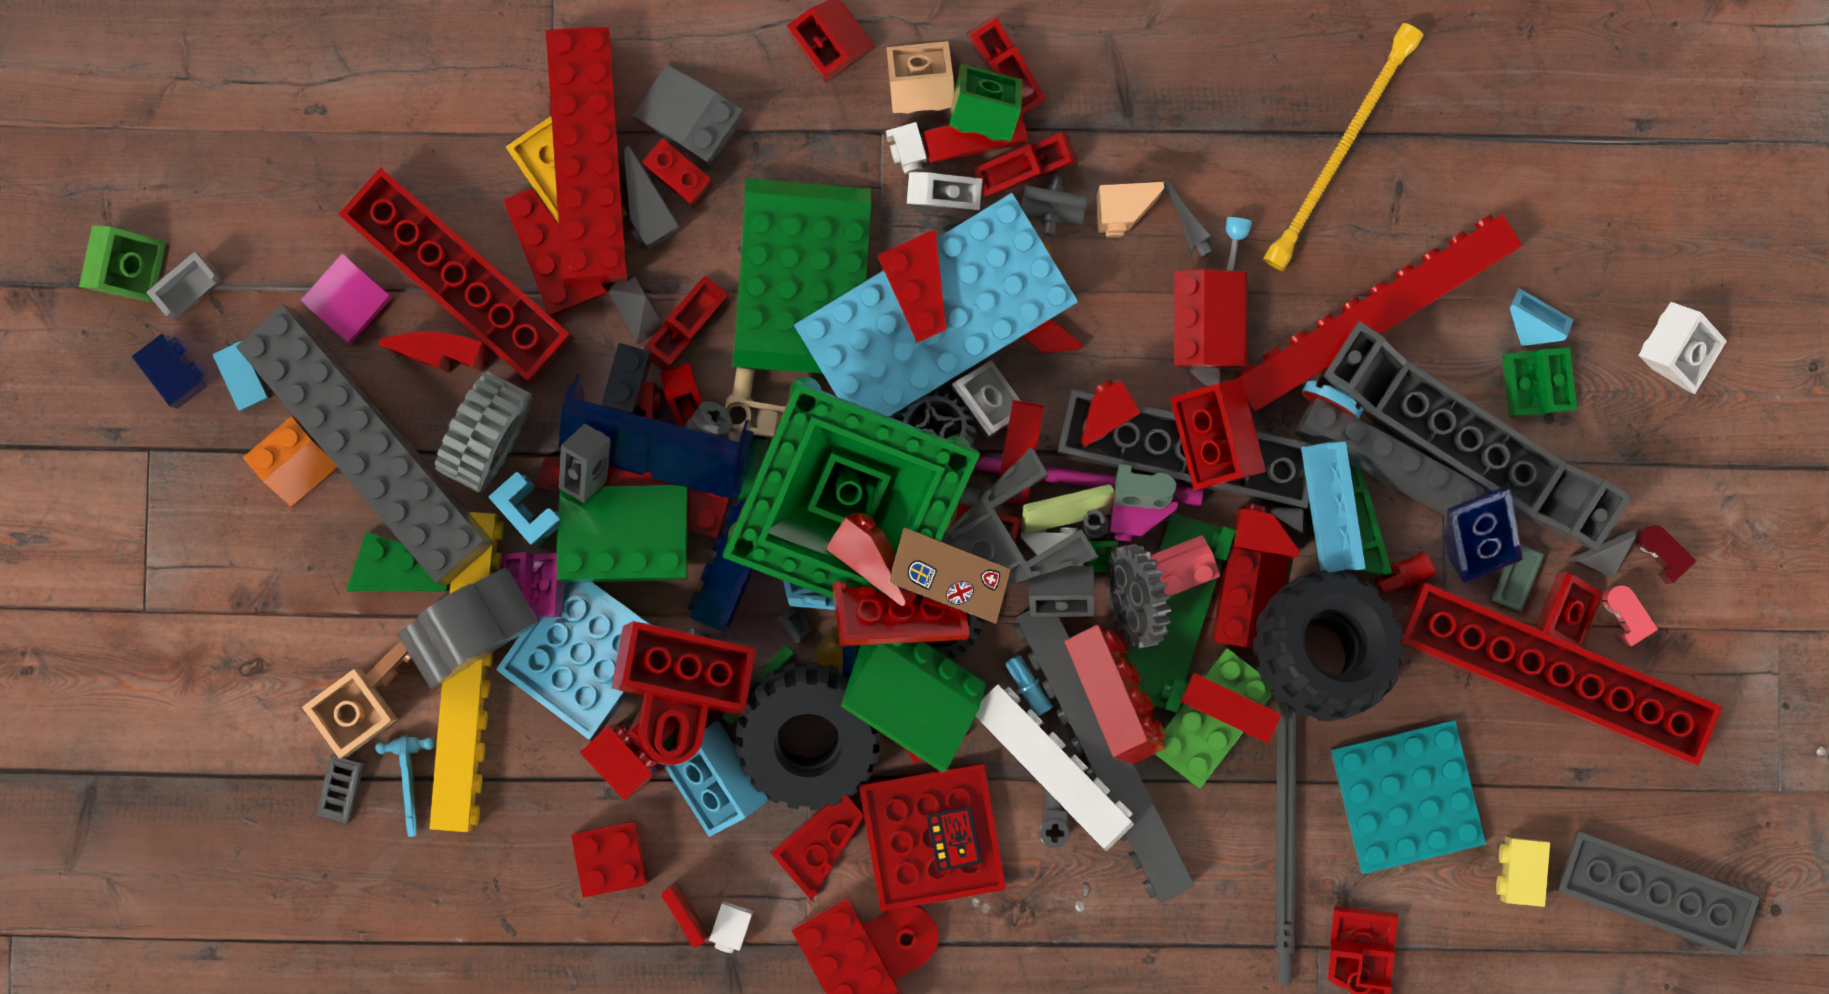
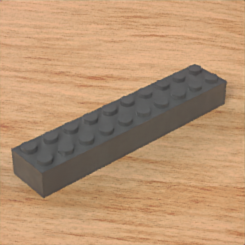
(365, 445)

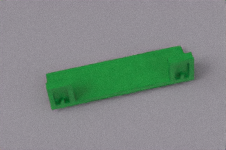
(1166, 664)

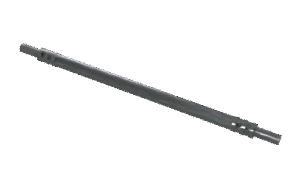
(1285, 841)

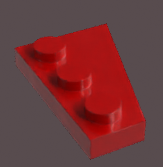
(916, 283)
(815, 844)

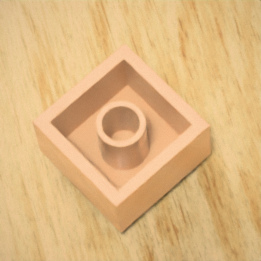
(350, 713)

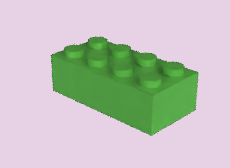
(1200, 742)

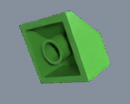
(122, 263)

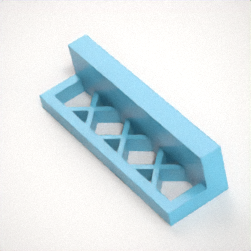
(1333, 506)

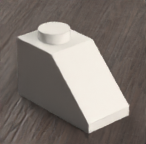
(944, 190)

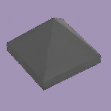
(796, 624)

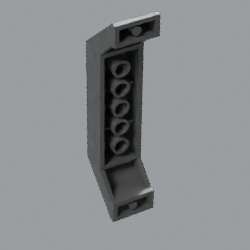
(1473, 440)

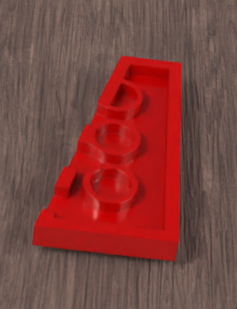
(541, 245)
(875, 618)

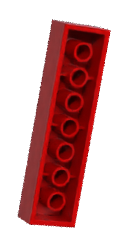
(586, 156)
(456, 276)

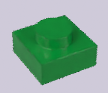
(1103, 549)

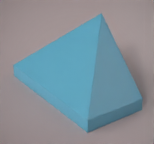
(1538, 321)

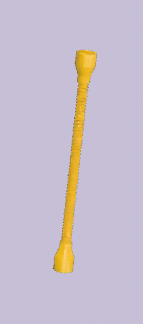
(1404, 43)

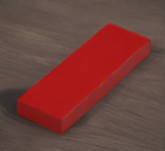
(1231, 708)

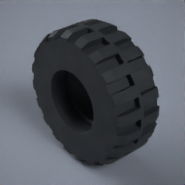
(797, 778)

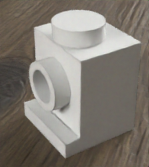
(907, 147)

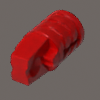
(1407, 573)

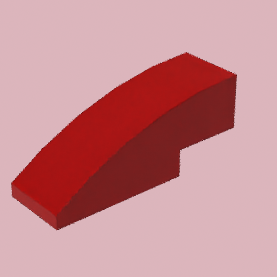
(1004, 58)
(949, 143)
(1026, 164)
(686, 323)
(1021, 435)

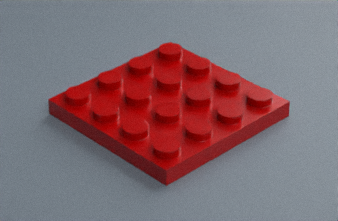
(902, 840)

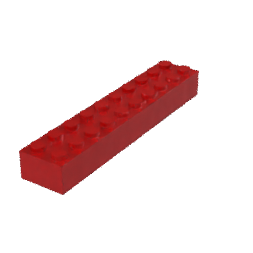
(1559, 674)

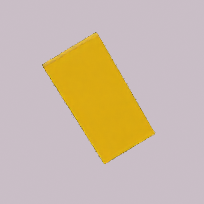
(536, 159)

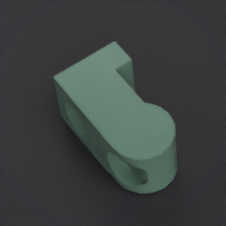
(1143, 490)

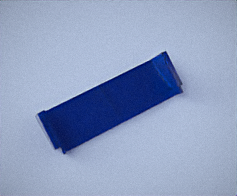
(662, 448)

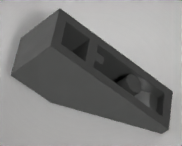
(647, 210)

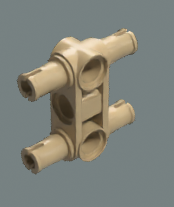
(762, 417)

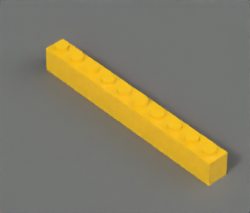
(463, 714)

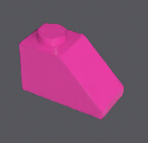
(1134, 521)

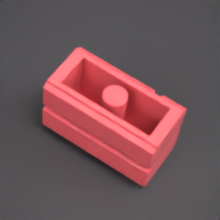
(1186, 565)

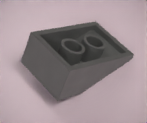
(689, 115)

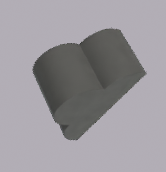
(467, 626)

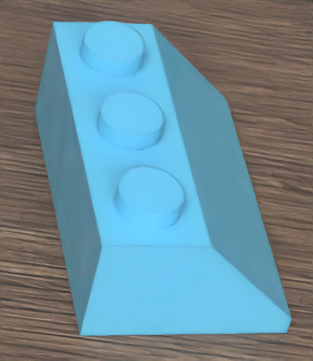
(715, 783)

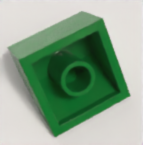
(986, 103)

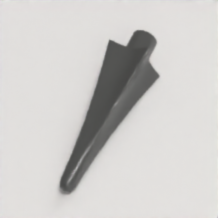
(1195, 233)

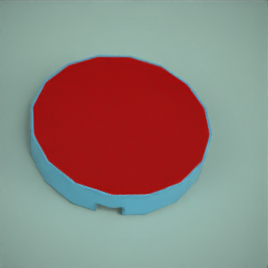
(1333, 396)

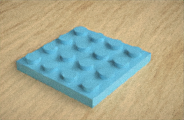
(573, 658)

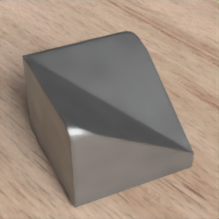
(1201, 377)
(1292, 520)

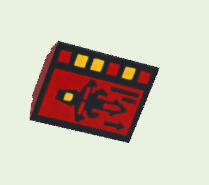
(954, 838)

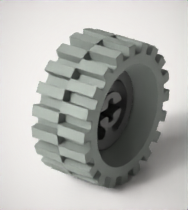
(483, 431)

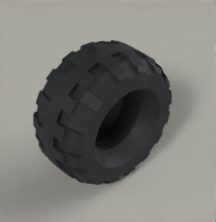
(1364, 628)

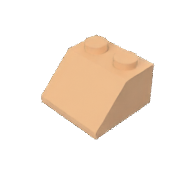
(920, 77)
(1124, 205)

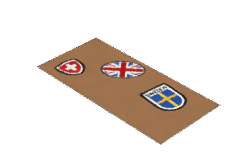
(949, 575)

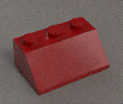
(1210, 319)
(1217, 434)
(1244, 589)

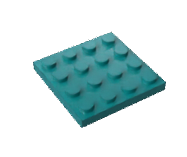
(1408, 797)

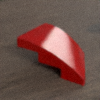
(1362, 950)

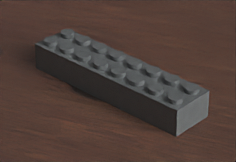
(1154, 446)

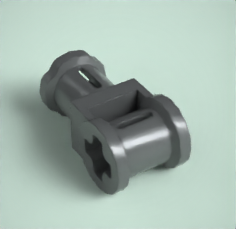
(1053, 814)

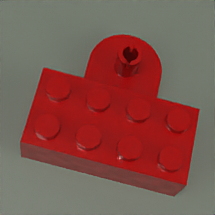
(866, 955)

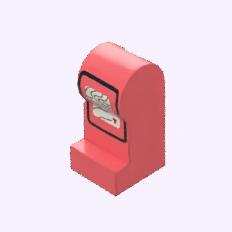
(1629, 613)

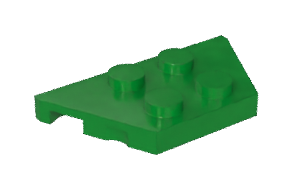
(1372, 543)

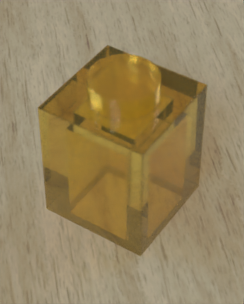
(829, 650)

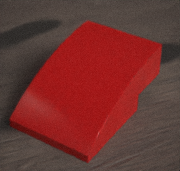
(439, 349)

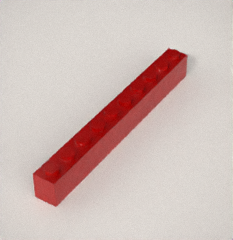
(1380, 311)

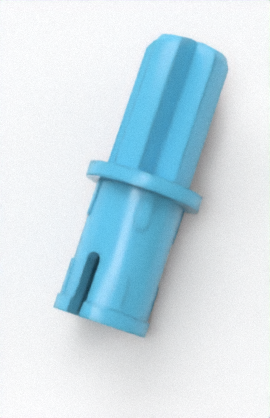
(1028, 685)

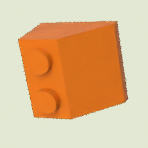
(290, 462)

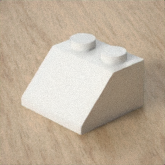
(1683, 346)

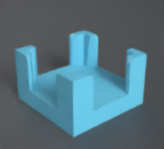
(507, 501)

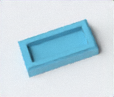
(240, 378)

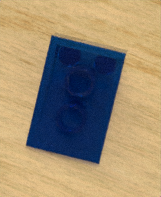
(1482, 535)

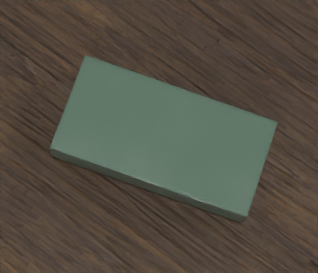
(1517, 580)

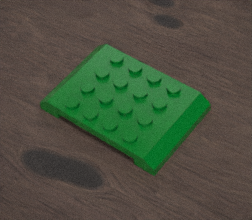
(795, 257)

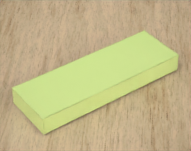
(1066, 509)

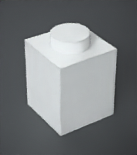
(730, 927)

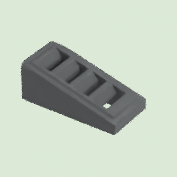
(331, 774)

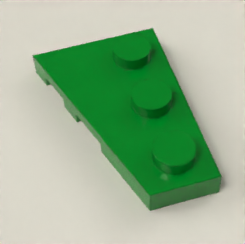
(389, 566)

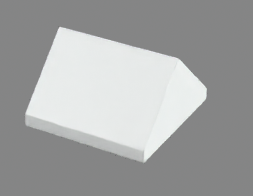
(987, 397)

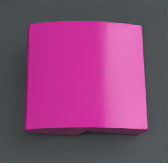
(346, 299)
(537, 580)

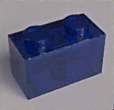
(170, 370)

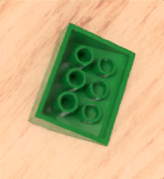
(624, 535)
(914, 698)

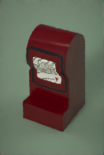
(1665, 551)

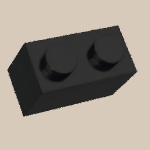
(627, 378)

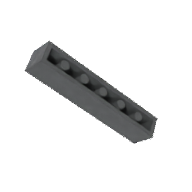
(1387, 458)

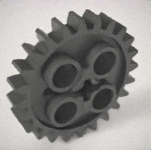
(1137, 596)

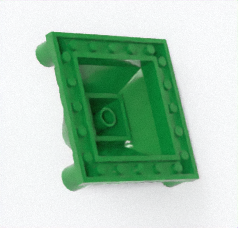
(837, 462)

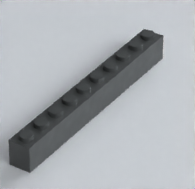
(1148, 836)

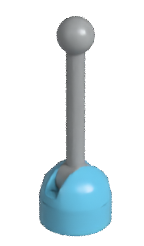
(1237, 230)

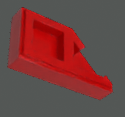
(1051, 339)

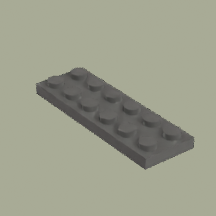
(1657, 893)

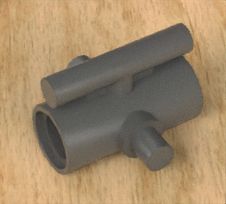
(1054, 205)

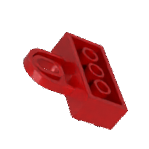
(682, 680)

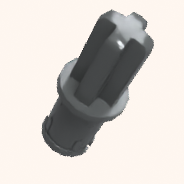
(1095, 525)

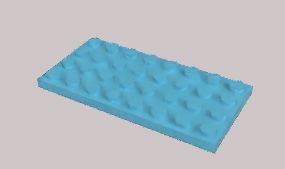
(993, 290)

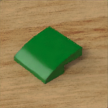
(1539, 382)

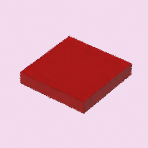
(684, 915)

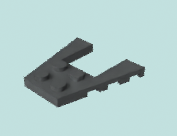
(985, 535)

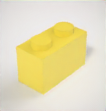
(1523, 871)

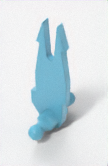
(404, 747)

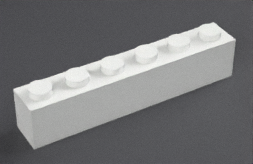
(1053, 768)

